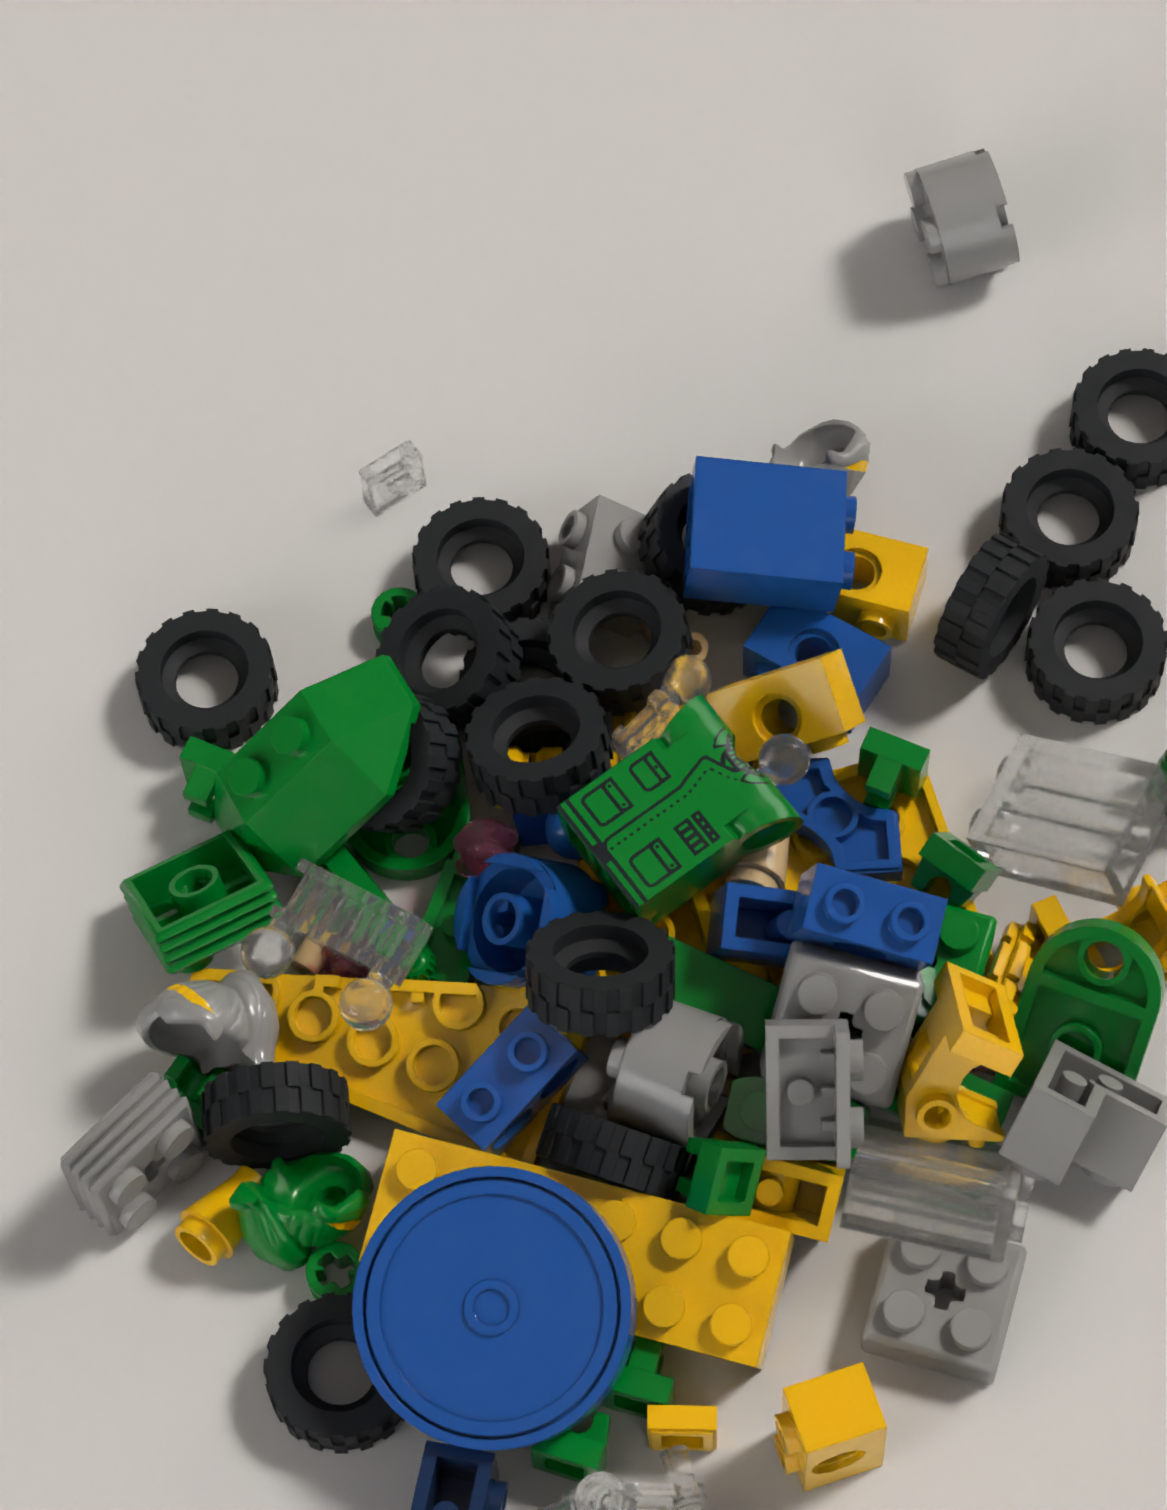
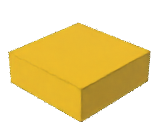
(682, 1426)

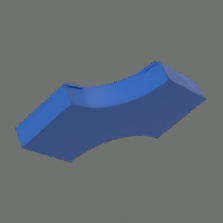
(846, 830)

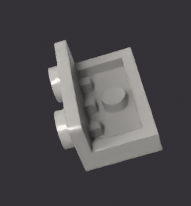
(597, 540)
(809, 1090)

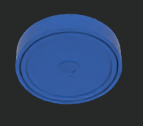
(494, 1308)

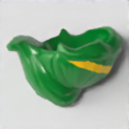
(302, 1206)

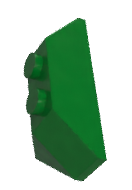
(318, 767)

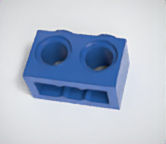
(511, 1082)

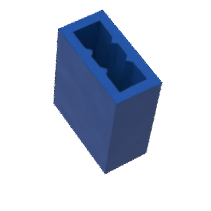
(768, 534)

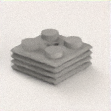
(875, 993)
(134, 1155)
(954, 1341)

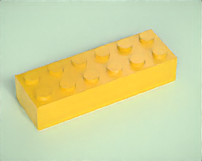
(696, 1276)

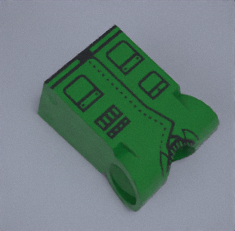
(675, 815)

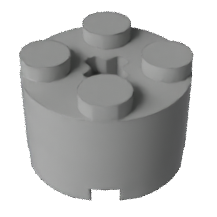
(962, 217)
(675, 1074)

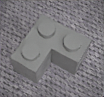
(1085, 1117)

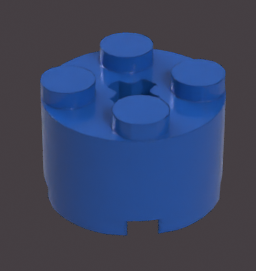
(509, 904)

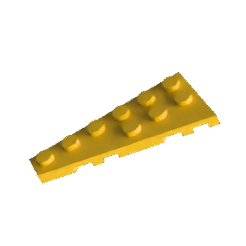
(413, 1057)

